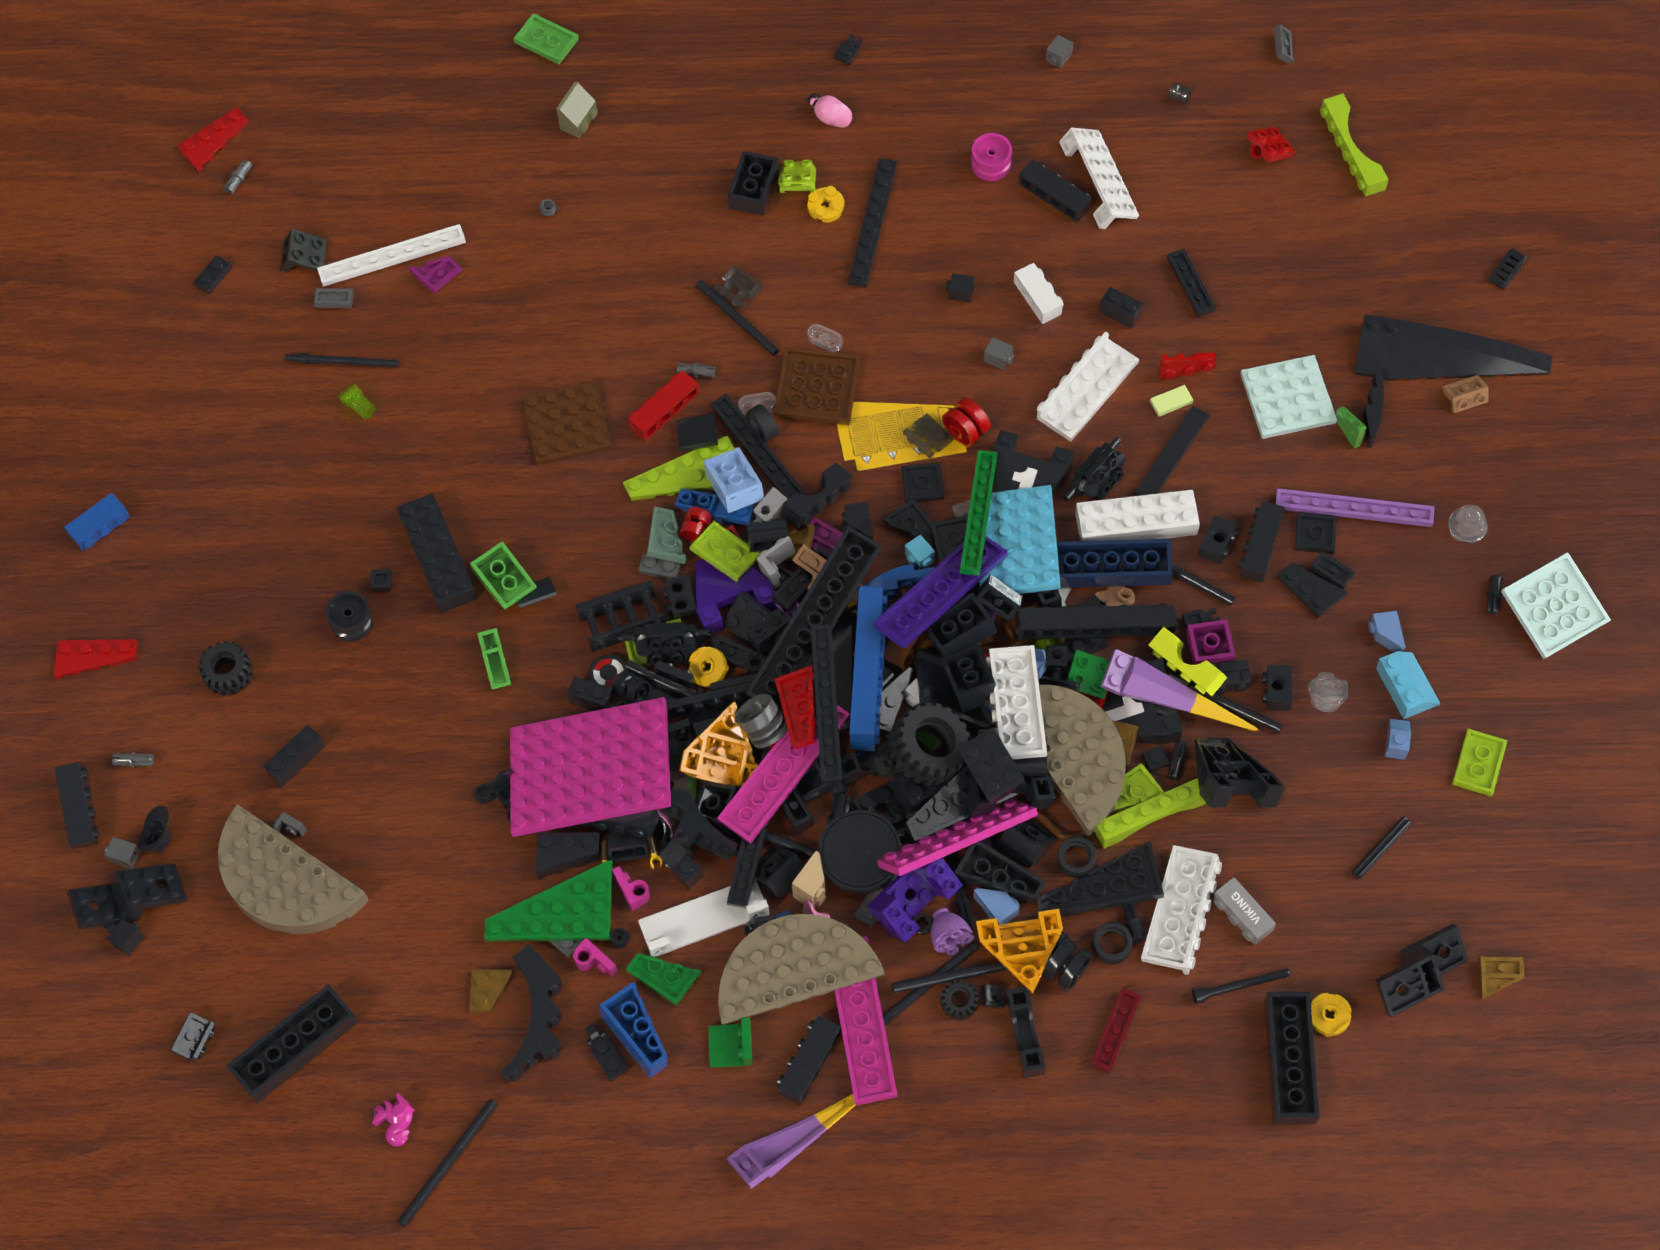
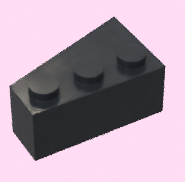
(565, 851)

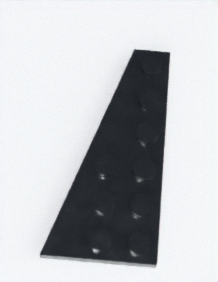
(944, 807)
(1113, 884)

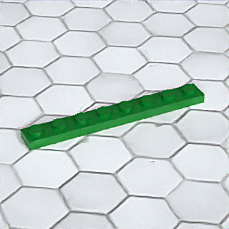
(978, 513)

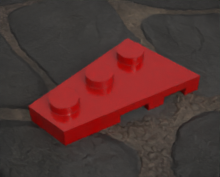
(1179, 365)

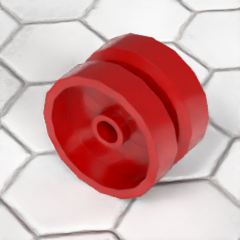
(966, 422)

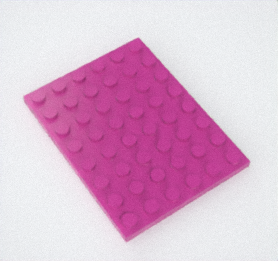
(589, 767)

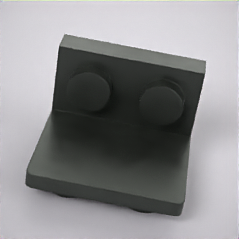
(302, 250)

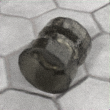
(1180, 93)

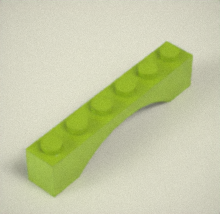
(1368, 173)
(1126, 822)

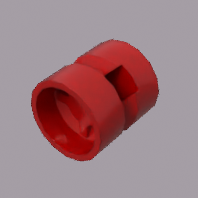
(695, 523)

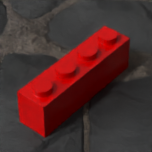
(663, 405)

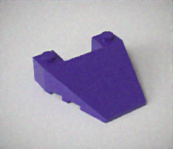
(718, 590)

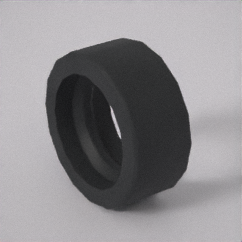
(762, 422)
(1076, 842)
(1115, 928)

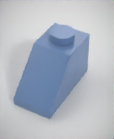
(1387, 630)
(1398, 739)
(997, 904)

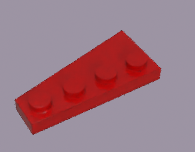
(206, 142)
(85, 655)
(798, 704)

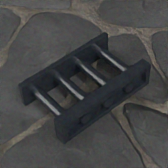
(614, 601)

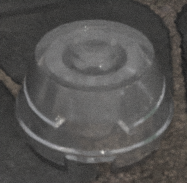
(1468, 524)
(1327, 692)

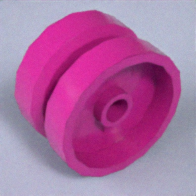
(991, 156)

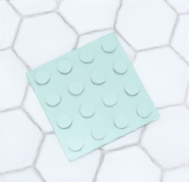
(1288, 396)
(1555, 605)

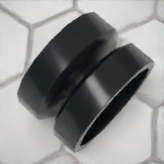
(349, 616)
(1067, 965)

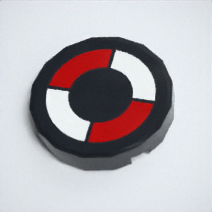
(605, 670)

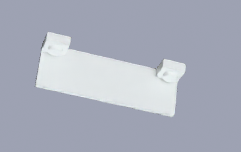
(1104, 174)
(698, 920)

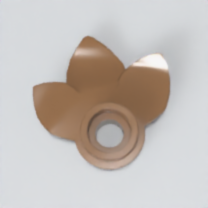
(1116, 596)

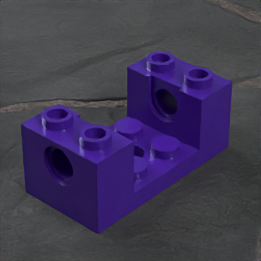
(897, 913)

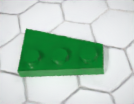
(665, 978)

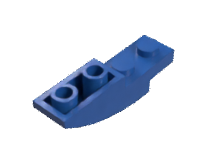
(714, 506)
(898, 578)

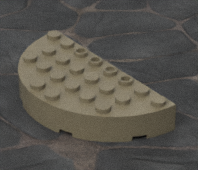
(1082, 755)
(280, 881)
(792, 963)

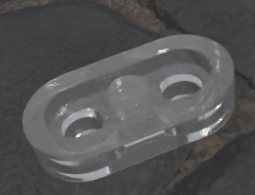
(825, 338)
(754, 399)

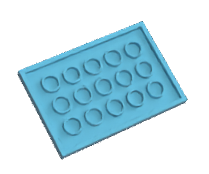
(1025, 527)

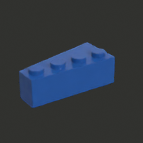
(634, 1028)

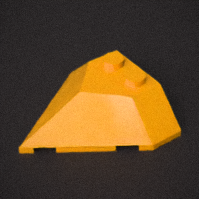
(720, 752)
(1023, 945)

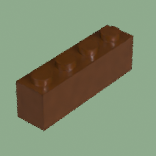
(902, 658)

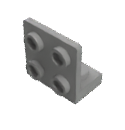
(774, 556)

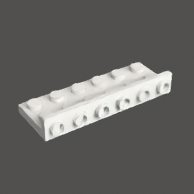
(1086, 387)
(1017, 701)
(1182, 911)

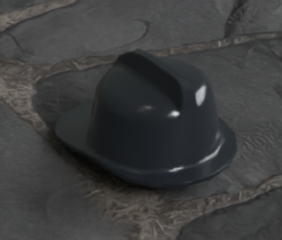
(156, 832)

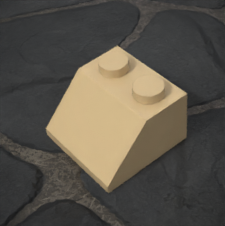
(810, 882)

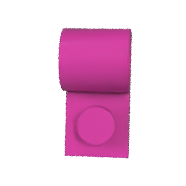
(629, 889)
(603, 963)

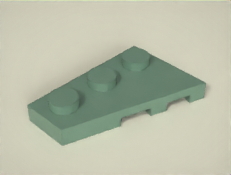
(664, 537)

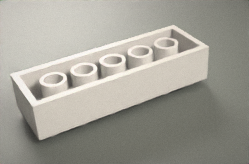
(1138, 517)

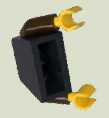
(628, 847)

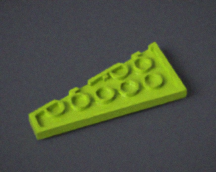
(683, 472)

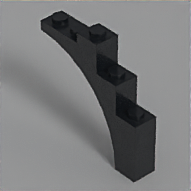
(692, 824)
(544, 1014)

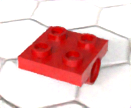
(1269, 144)

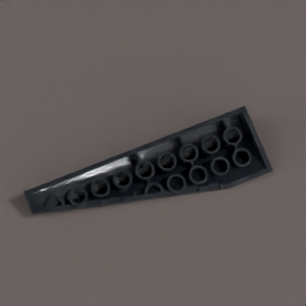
(1431, 351)

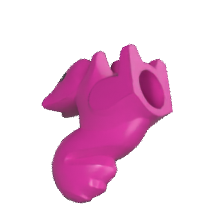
(399, 1117)

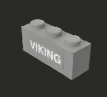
(1244, 911)

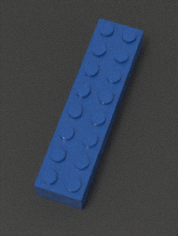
(867, 671)

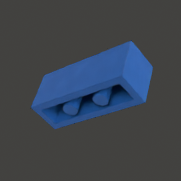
(97, 522)

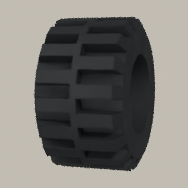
(220, 655)

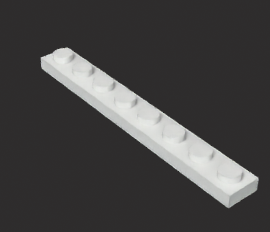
(391, 255)

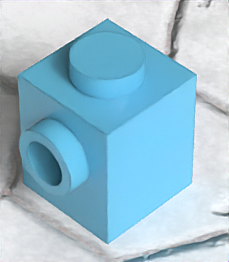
(919, 553)

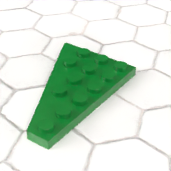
(562, 913)

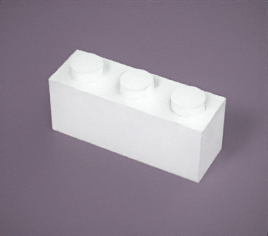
(1038, 293)

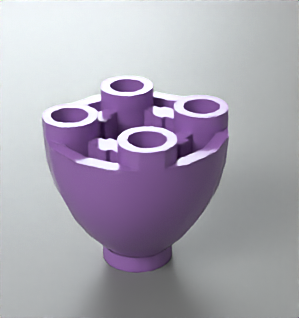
(949, 932)

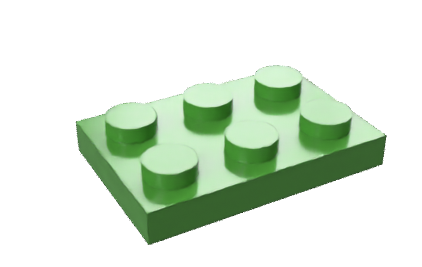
(546, 38)

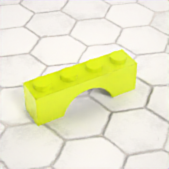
(1170, 648)

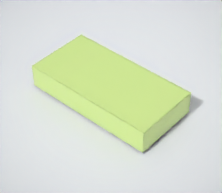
(1171, 400)

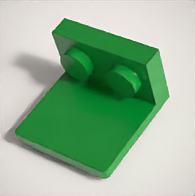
(1088, 672)
(730, 1045)

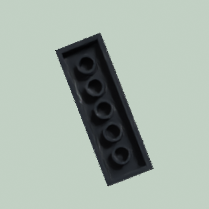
(436, 553)
(292, 1043)
(1291, 1058)

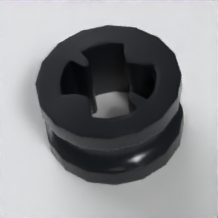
(928, 921)

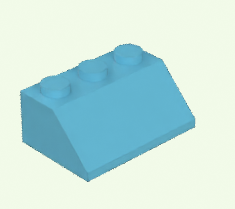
(1406, 683)

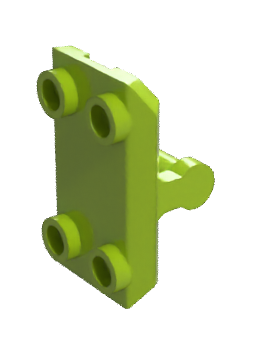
(797, 176)

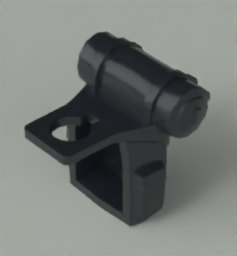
(811, 787)

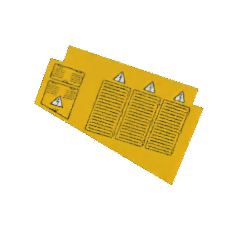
(878, 437)

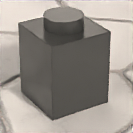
(1059, 51)
(998, 353)
(122, 853)

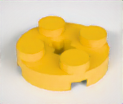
(822, 195)
(718, 665)
(1342, 1015)

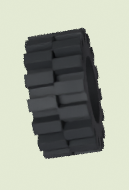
(955, 987)

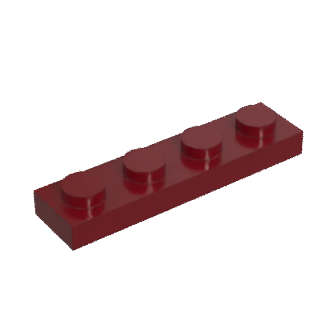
(1116, 1030)

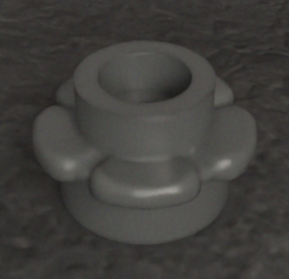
(548, 203)

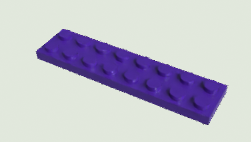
(934, 595)

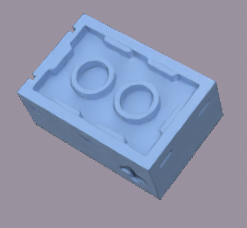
(733, 480)

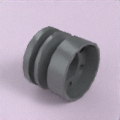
(761, 721)

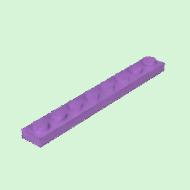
(1355, 507)

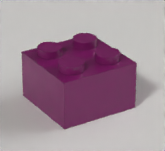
(1210, 642)

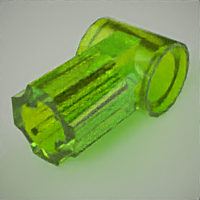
(354, 398)

